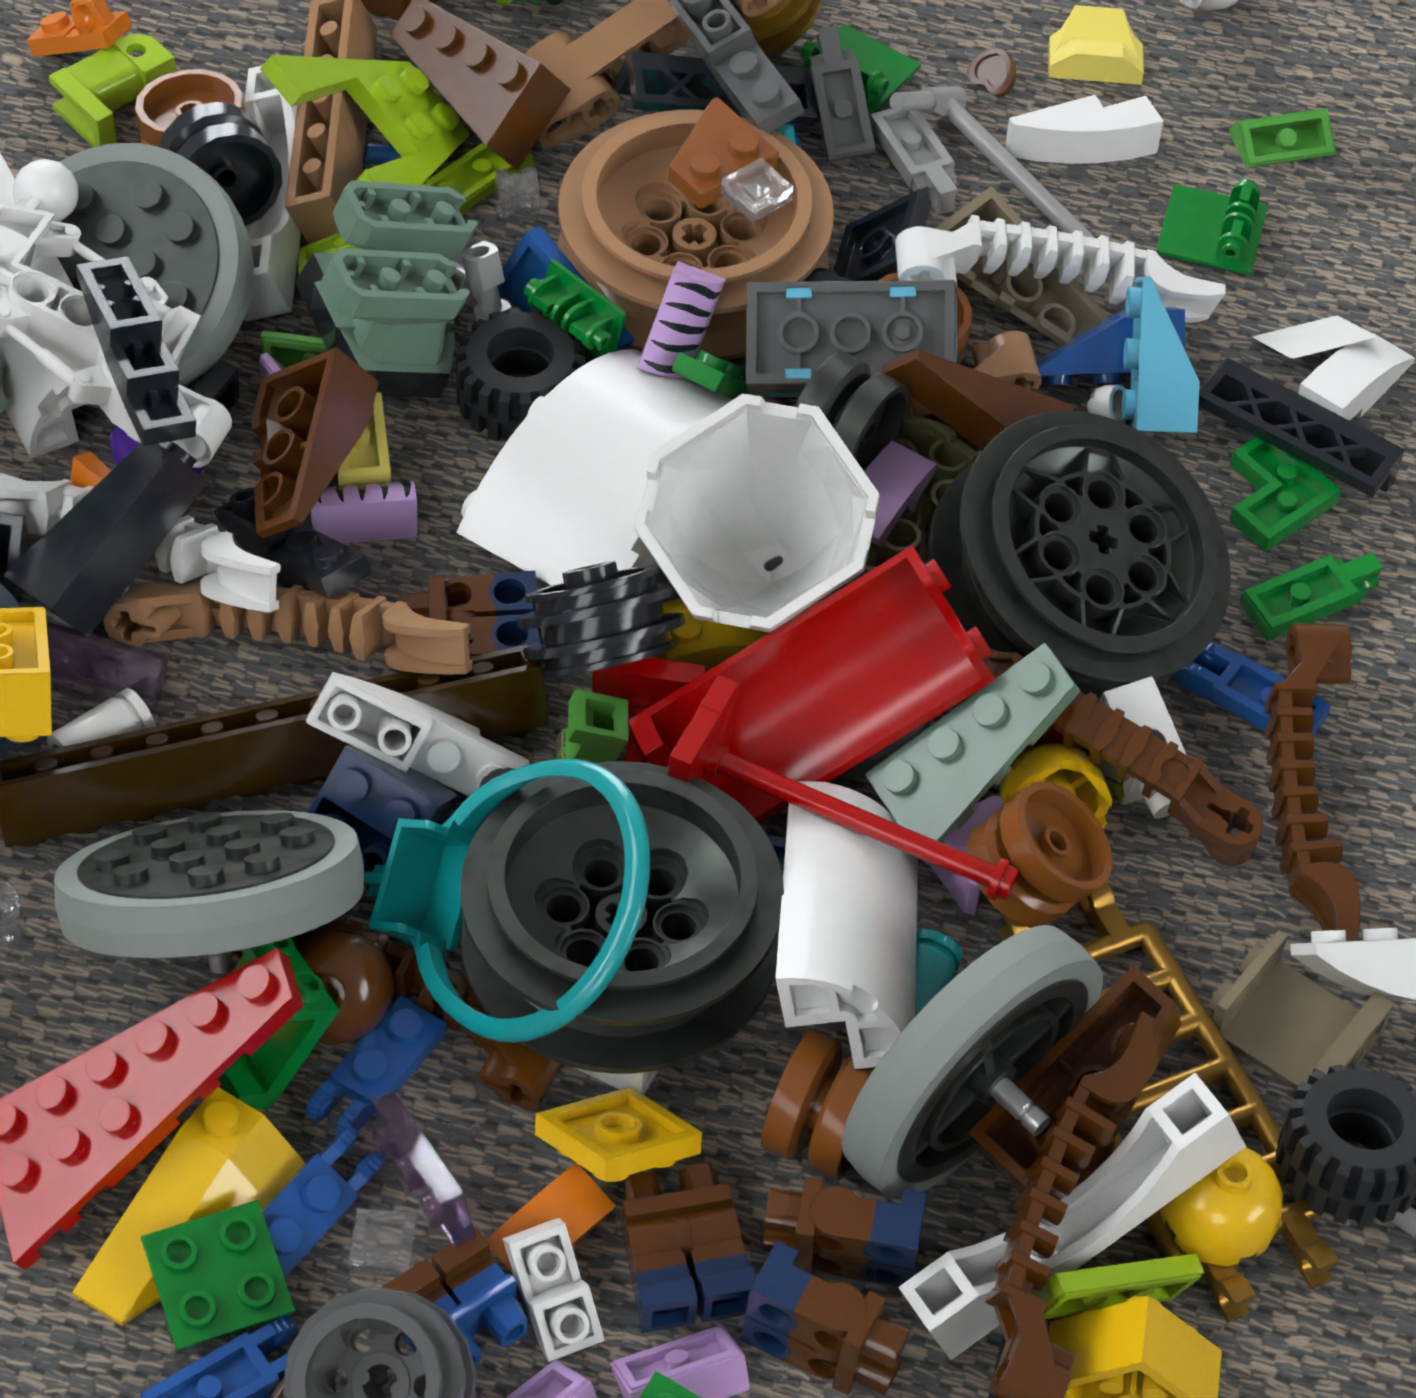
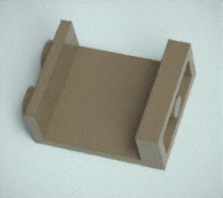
(1290, 1020)

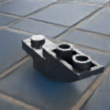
(302, 552)

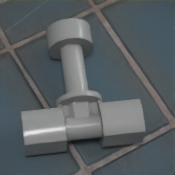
(480, 273)

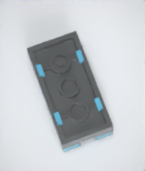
(804, 323)

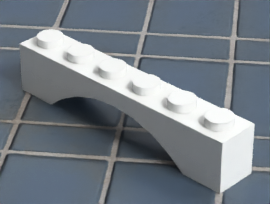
(275, 235)
(1161, 1157)

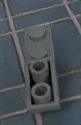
(738, 62)

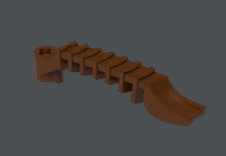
(1194, 792)
(1312, 865)
(510, 1069)
(1030, 1361)

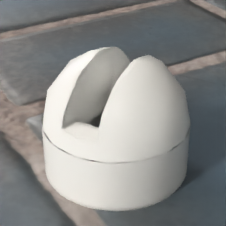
(1107, 402)

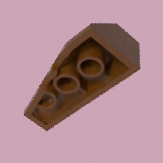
(966, 398)
(305, 430)

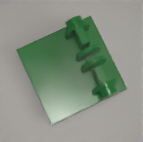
(880, 66)
(1214, 226)
(578, 309)
(217, 1275)

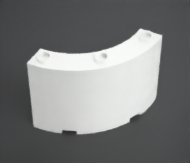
(578, 468)

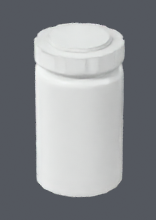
(109, 718)

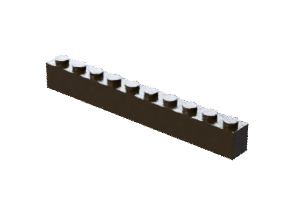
(237, 752)

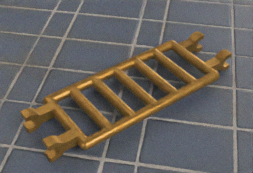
(1228, 1286)

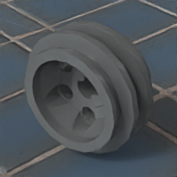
(326, 1342)

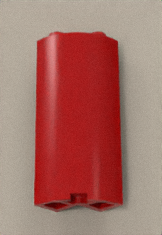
(835, 681)

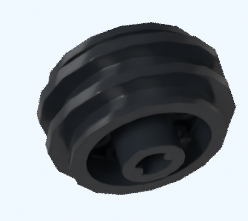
(600, 619)

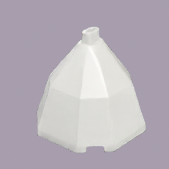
(757, 513)

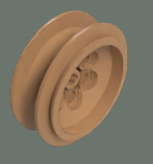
(632, 225)

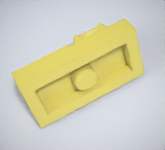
(369, 457)

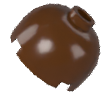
(355, 978)

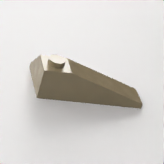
(1045, 304)

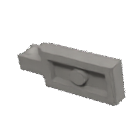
(917, 155)

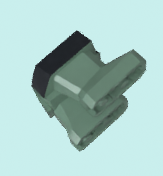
(395, 295)

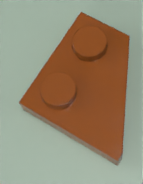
(714, 150)

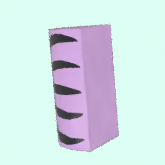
(681, 319)
(367, 512)

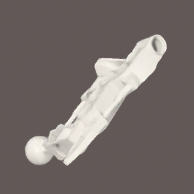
(54, 317)

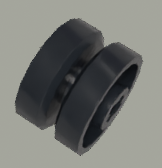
(232, 151)

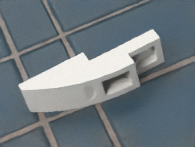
(408, 733)
(1368, 966)

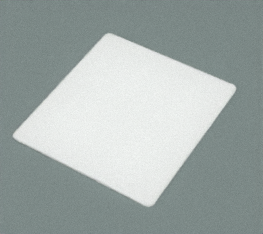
(1314, 337)

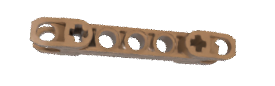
(596, 57)

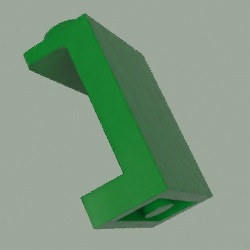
(266, 1074)

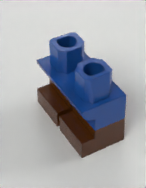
(470, 1289)

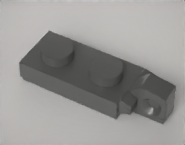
(840, 99)

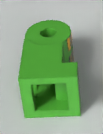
(595, 728)

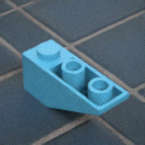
(1162, 377)

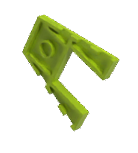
(392, 97)

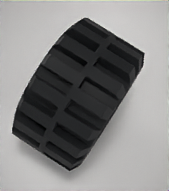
(509, 346)
(1338, 1175)

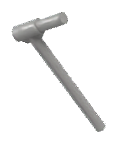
(951, 103)

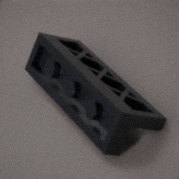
(687, 83)
(1301, 428)

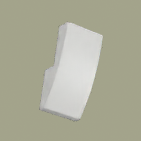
(553, 1290)

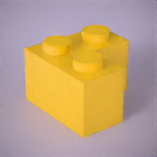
(1137, 1353)

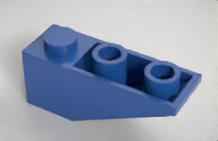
(1098, 351)

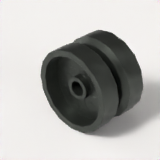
(860, 408)

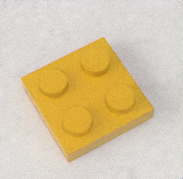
(618, 1134)

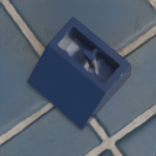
(372, 798)

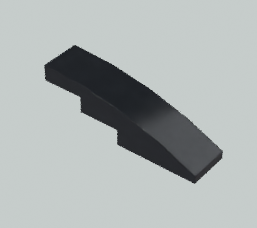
(135, 351)

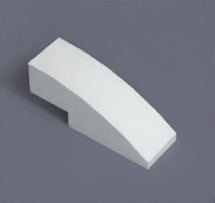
(1086, 132)
(1356, 377)

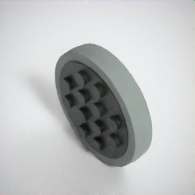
(173, 229)
(209, 884)
(967, 1057)

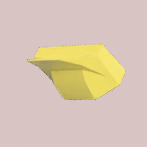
(1096, 47)

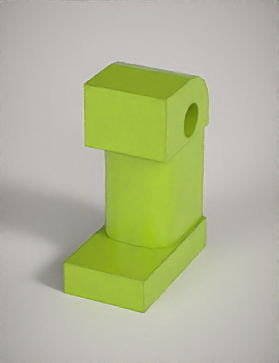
(107, 83)

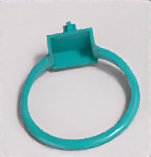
(422, 905)

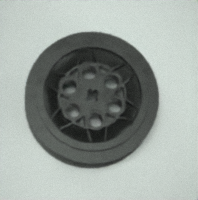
(1086, 545)
(548, 888)

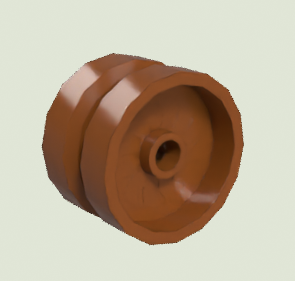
(178, 92)
(1053, 844)
(814, 1104)

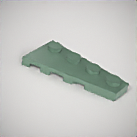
(958, 758)

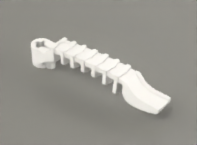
(940, 254)
(187, 550)

